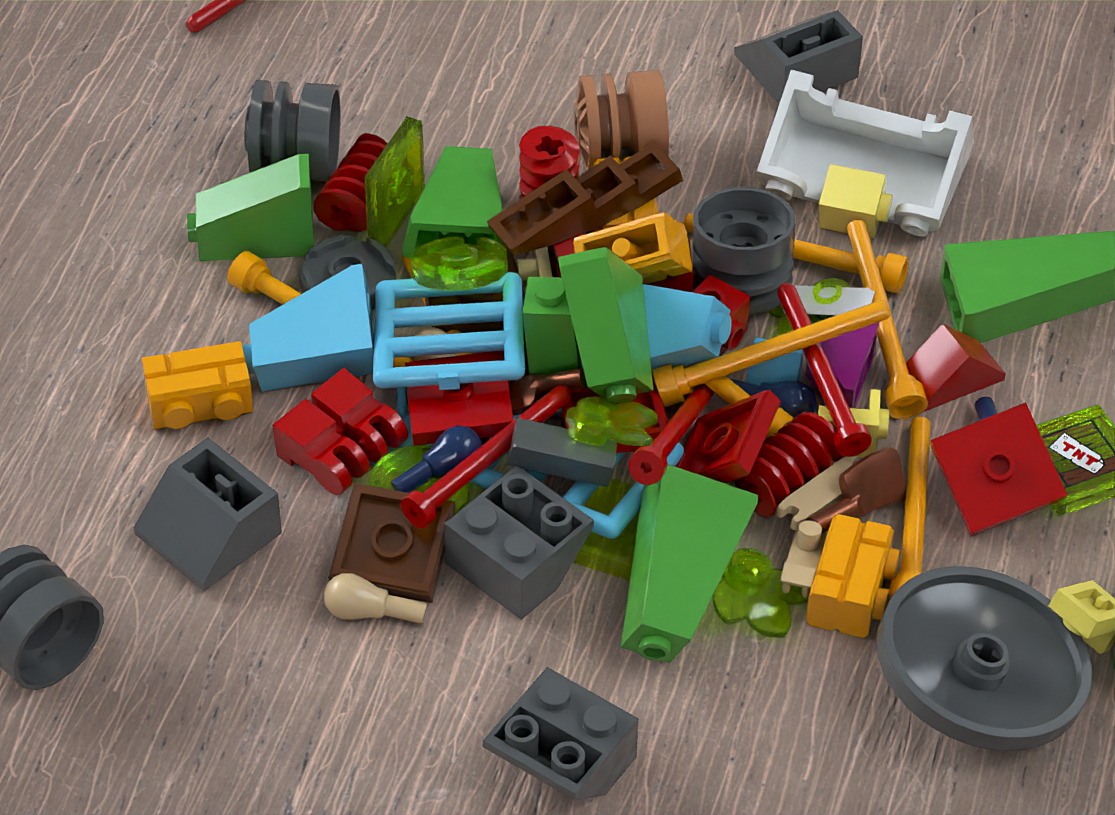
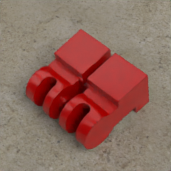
(338, 432)

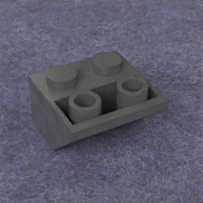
(817, 46)
(209, 514)
(516, 541)
(566, 737)

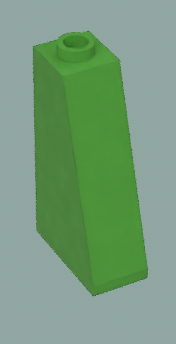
(1025, 281)
(679, 556)

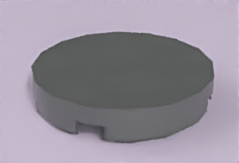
(341, 252)

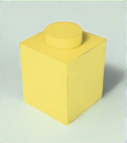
(852, 196)

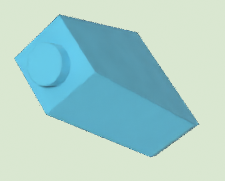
(684, 326)
(315, 334)

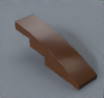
(580, 204)

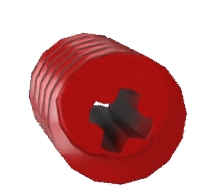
(546, 154)
(343, 197)
(790, 461)

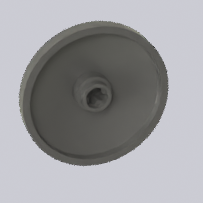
(983, 658)

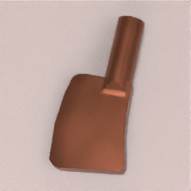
(531, 388)
(867, 486)

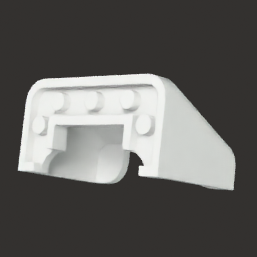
(916, 155)

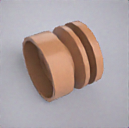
(622, 119)

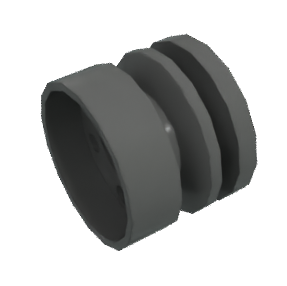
(284, 129)
(746, 242)
(44, 619)

